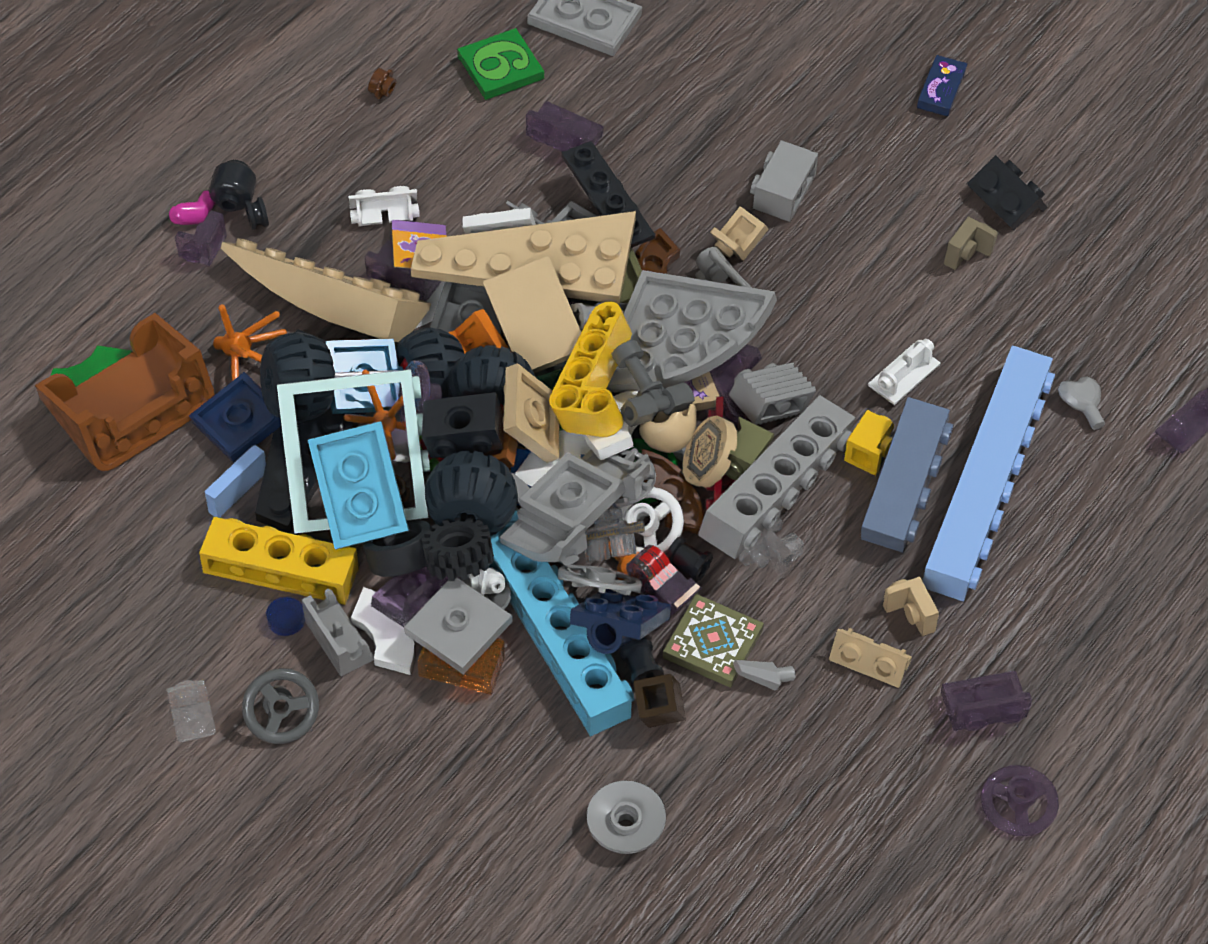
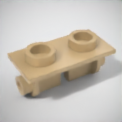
(869, 658)

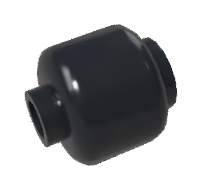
(232, 184)

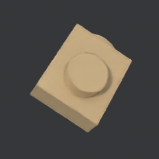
(739, 234)

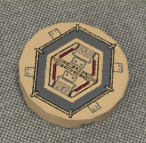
(708, 451)

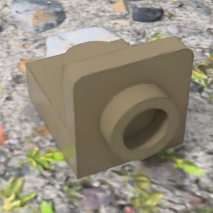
(970, 237)

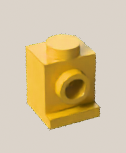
(869, 442)

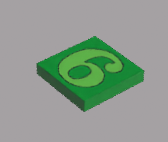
(500, 63)

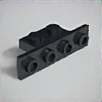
(604, 188)

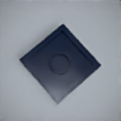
(236, 417)

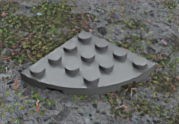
(689, 326)

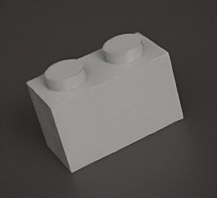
(784, 180)

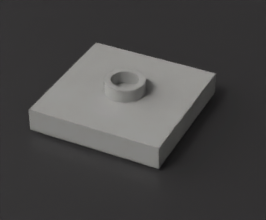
(458, 624)

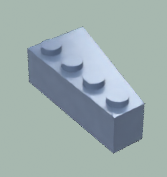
(906, 475)

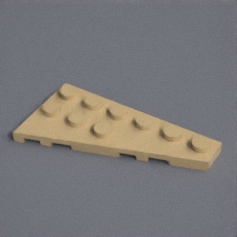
(585, 252)

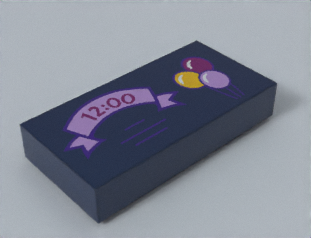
(942, 85)

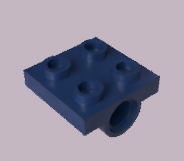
(618, 618)

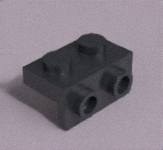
(1006, 193)

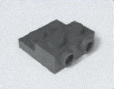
(458, 303)

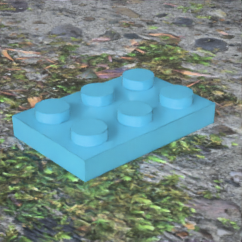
(358, 485)

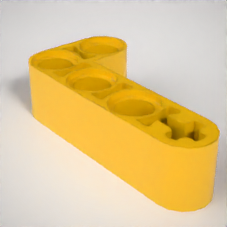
(581, 391)

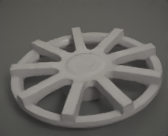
(599, 577)

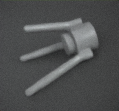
(716, 268)

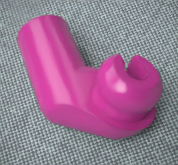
(192, 212)

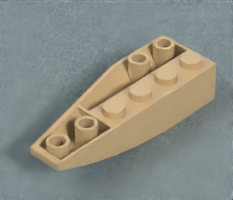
(329, 294)

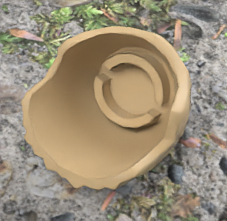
(671, 431)

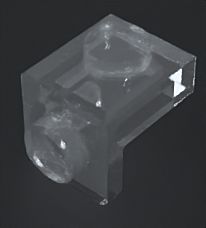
(191, 710)

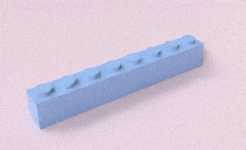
(987, 474)

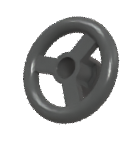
(270, 696)

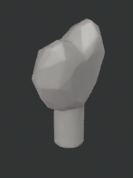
(1084, 397)

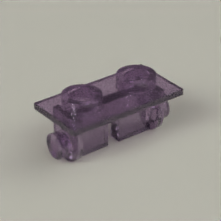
(1187, 423)

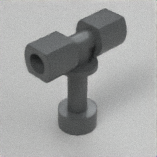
(652, 395)

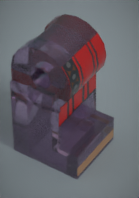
(661, 578)

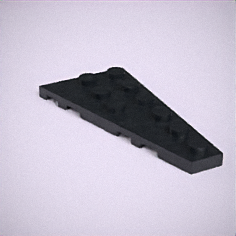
(274, 496)

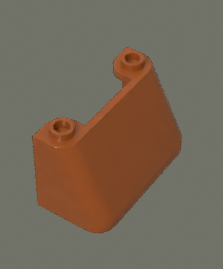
(132, 399)

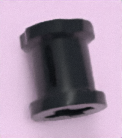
(689, 558)
(640, 660)

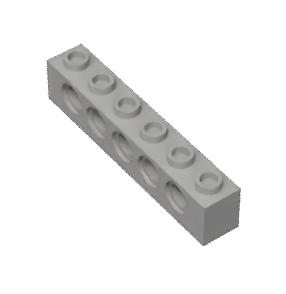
(777, 477)

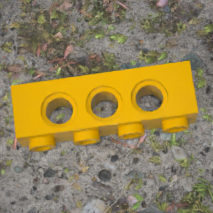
(293, 574)

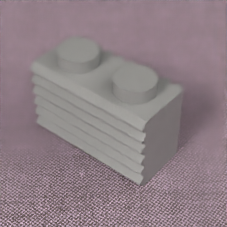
(771, 392)

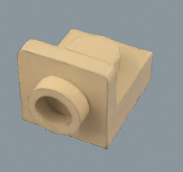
(916, 603)

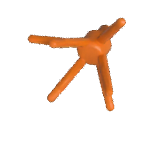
(239, 343)
(387, 417)

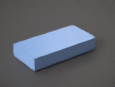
(235, 481)

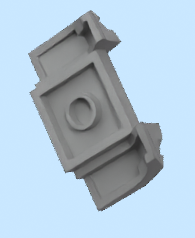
(569, 502)

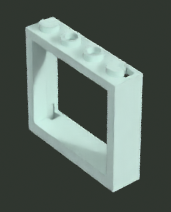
(418, 458)

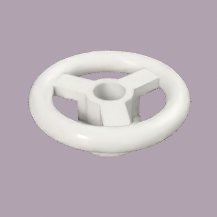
(642, 510)

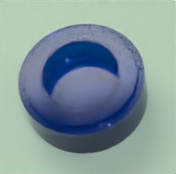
(285, 616)

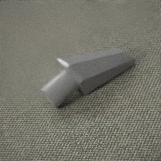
(764, 673)

